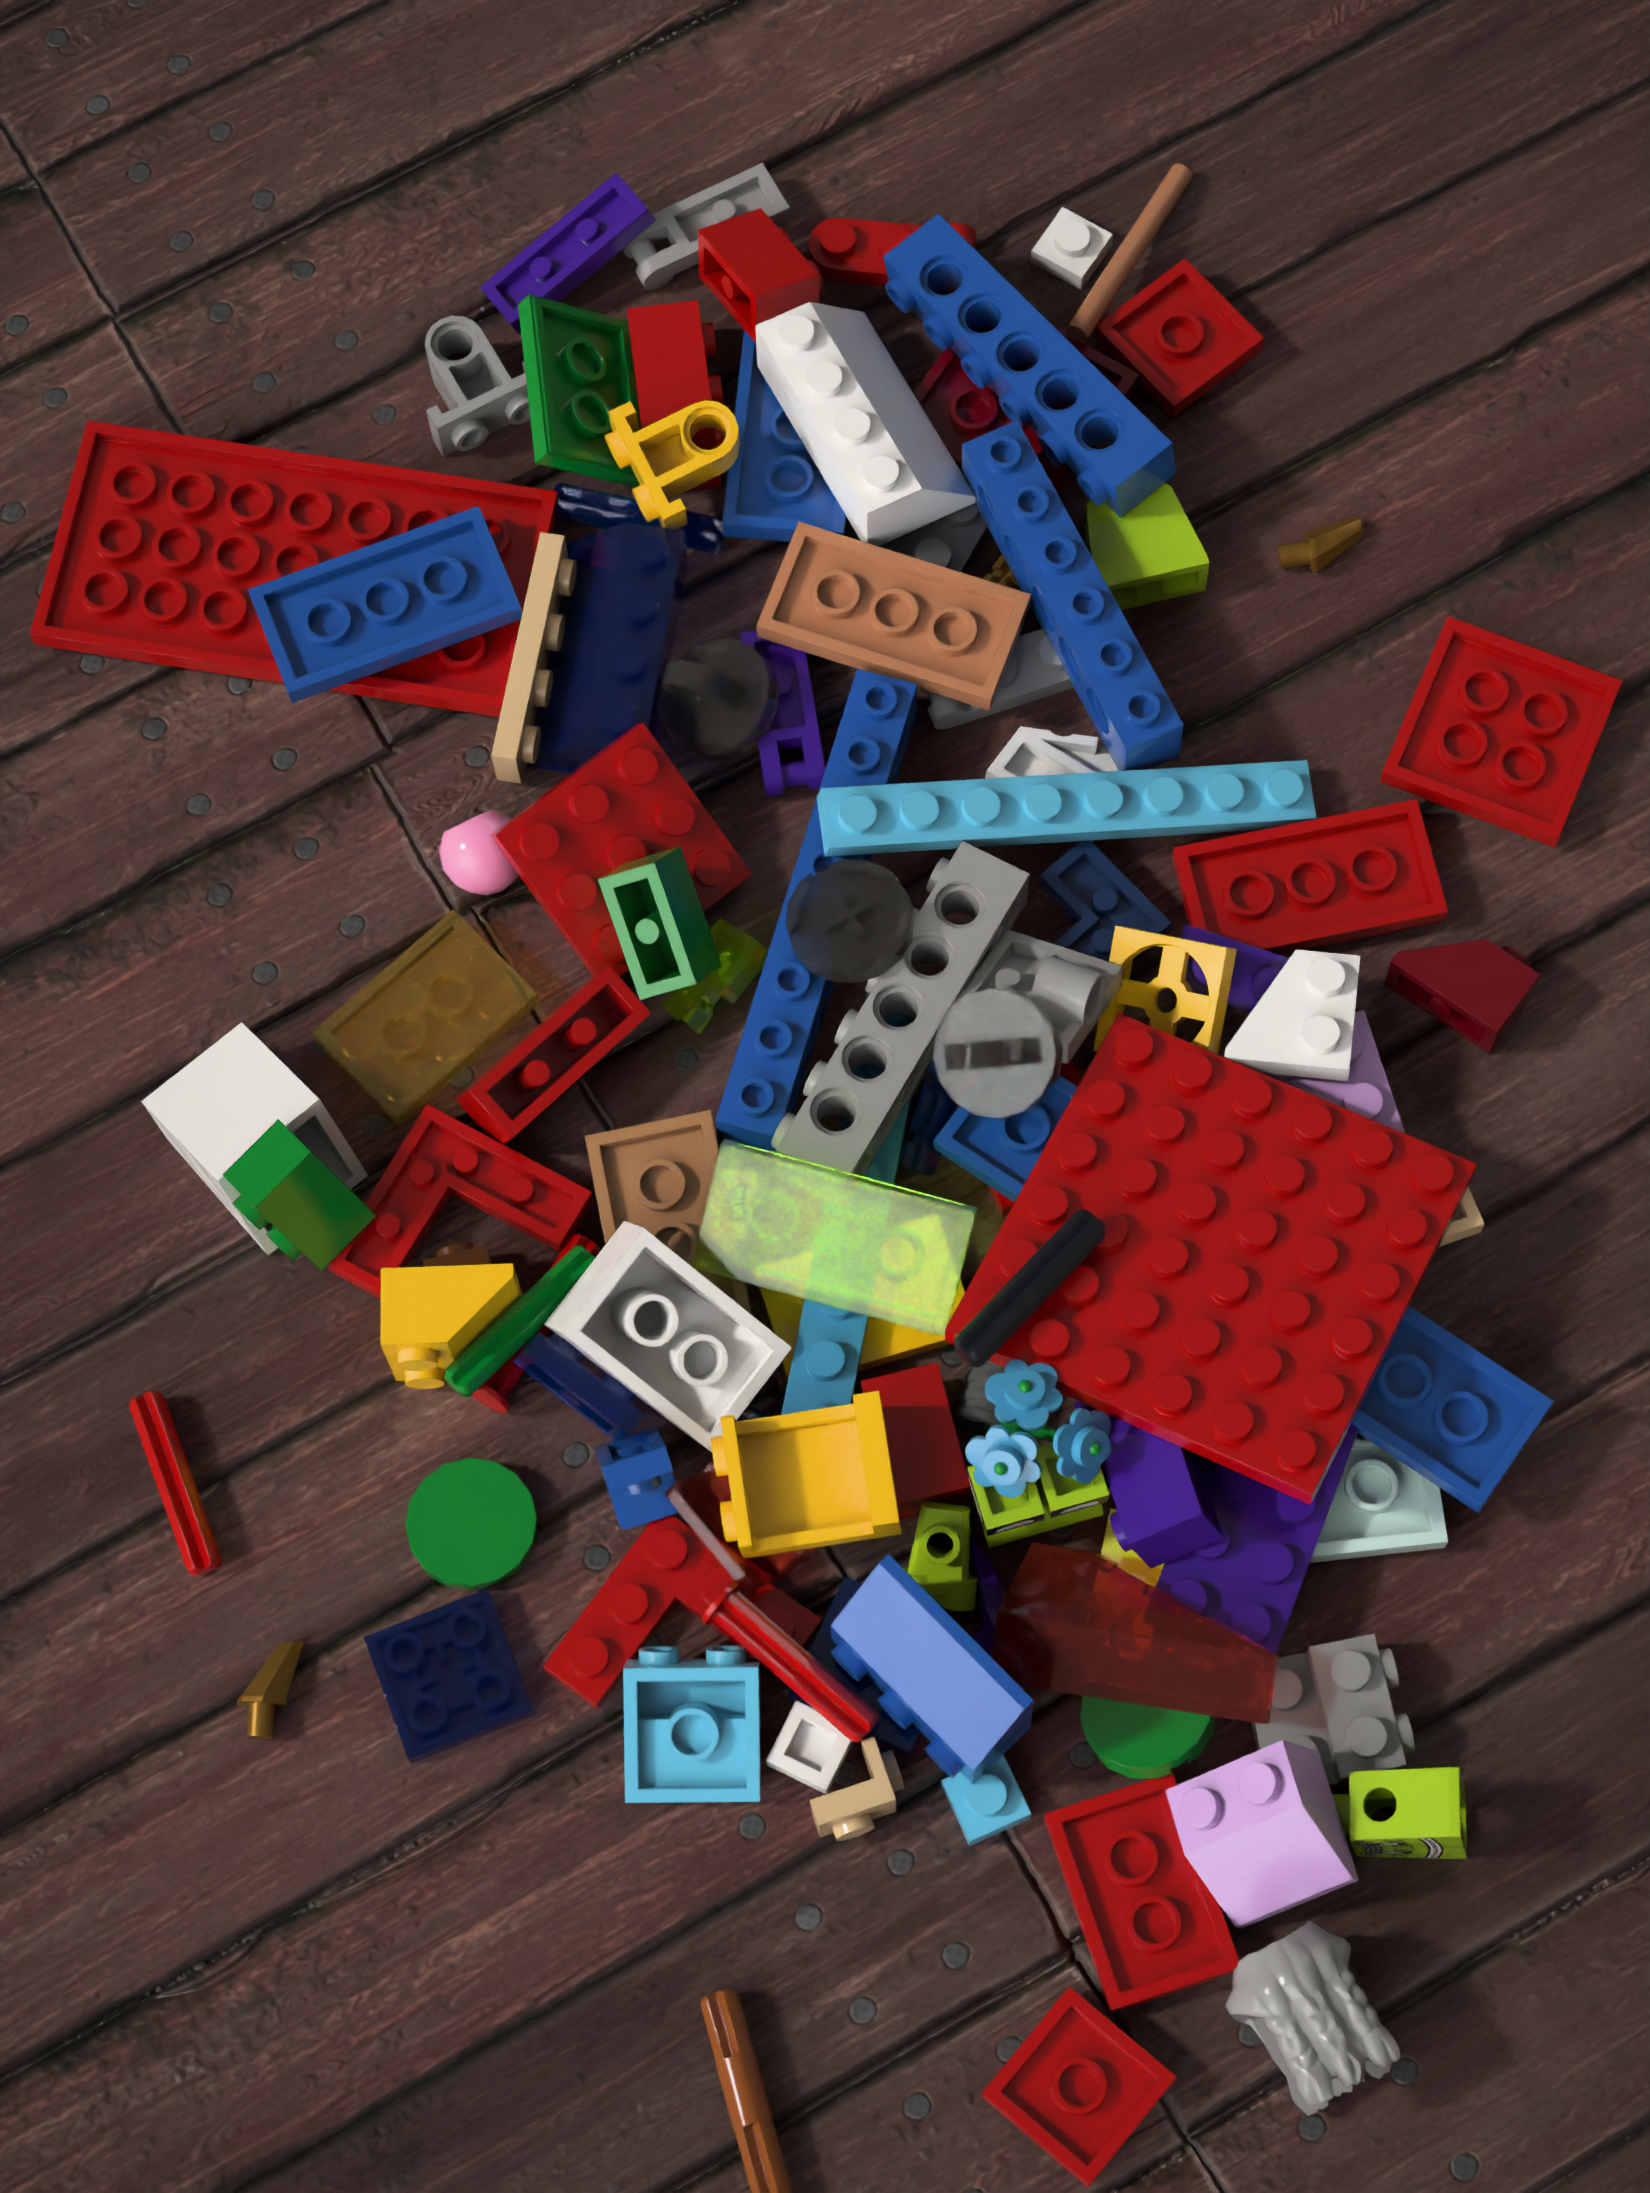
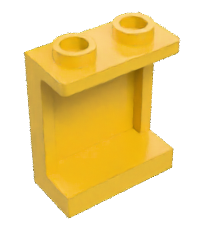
(807, 1478)

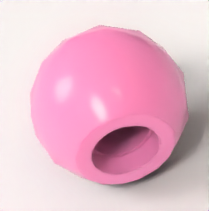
(473, 857)

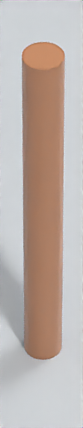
(1128, 253)

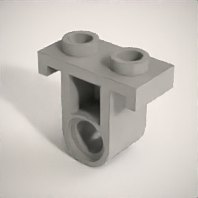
(474, 388)

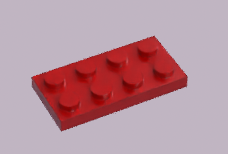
(1314, 880)

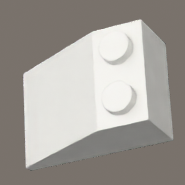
(667, 1333)

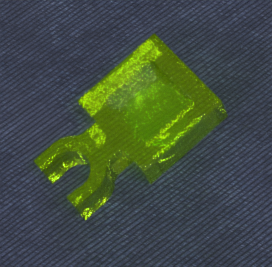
(740, 961)

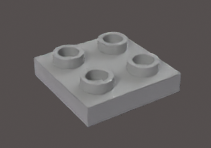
(1060, 980)

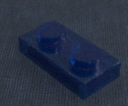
(600, 1401)

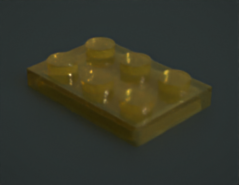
(426, 1017)

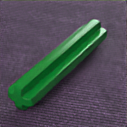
(516, 1324)

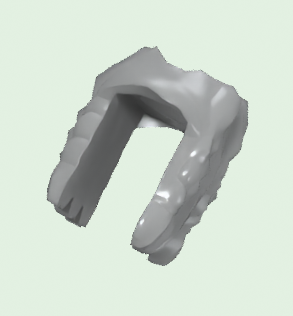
(1311, 2015)

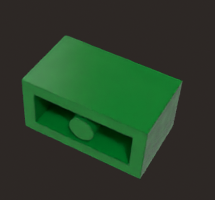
(660, 923)
(298, 1195)

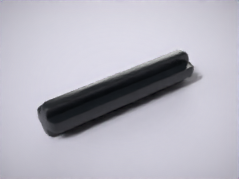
(1029, 1288)

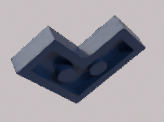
(1098, 900)

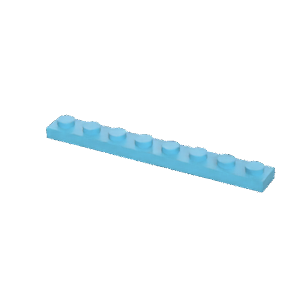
(1064, 807)

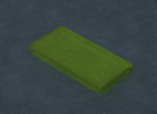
(834, 1237)

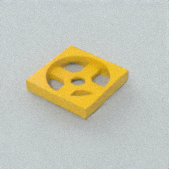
(1216, 963)

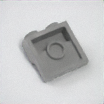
(1340, 1706)

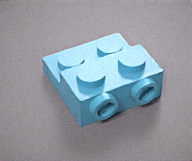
(692, 1726)

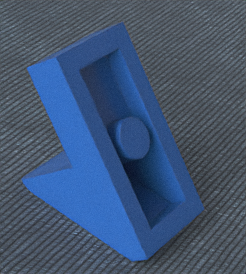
(637, 1477)

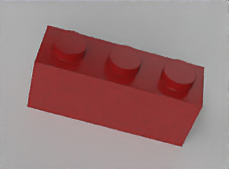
(672, 366)
(553, 1056)

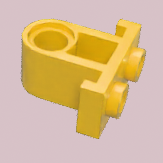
(667, 458)

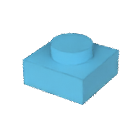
(988, 1804)

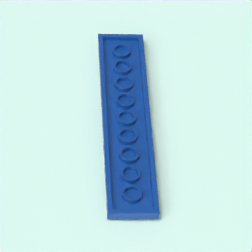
(1433, 1395)

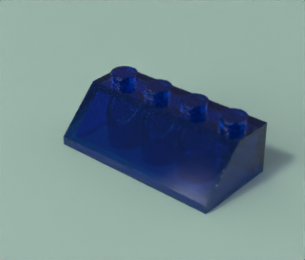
(613, 642)

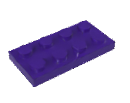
(1261, 1562)

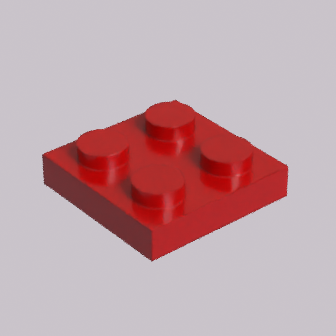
(1179, 337)
(1078, 2087)

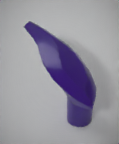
(990, 1595)

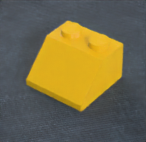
(438, 1314)

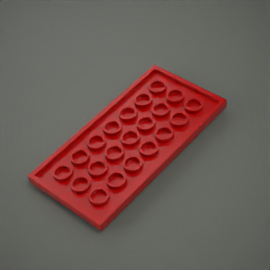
(180, 526)

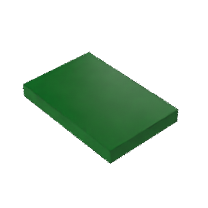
(575, 375)

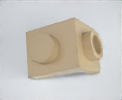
(853, 1808)

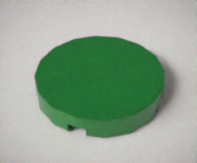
(471, 1524)
(1143, 1738)

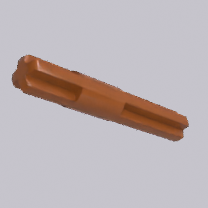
(744, 2093)

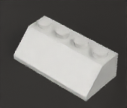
(859, 421)

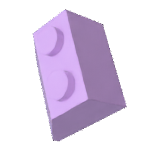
(1263, 1832)

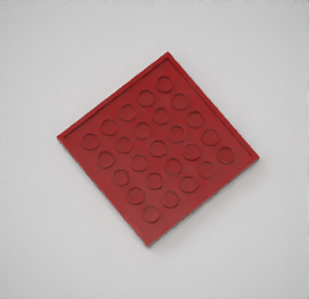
(1242, 1257)

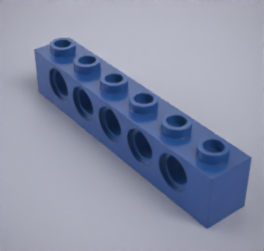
(941, 260)
(1071, 600)

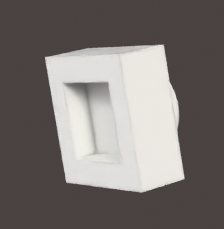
(1071, 248)
(809, 1748)

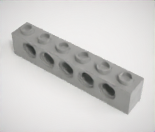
(968, 884)

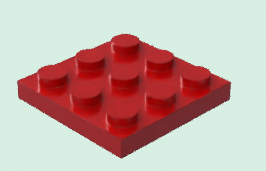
(1501, 731)
(607, 814)

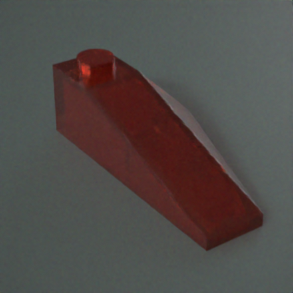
(1104, 1634)

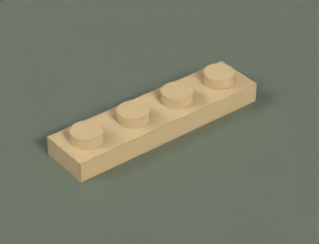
(528, 680)

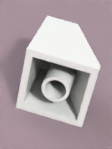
(229, 1101)

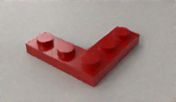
(454, 1159)
(659, 1571)

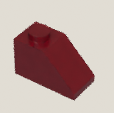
(1466, 986)

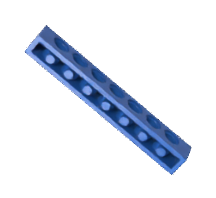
(788, 997)

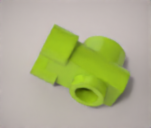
(944, 1572)

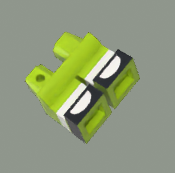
(1042, 1507)

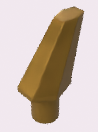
(1320, 545)
(270, 1690)

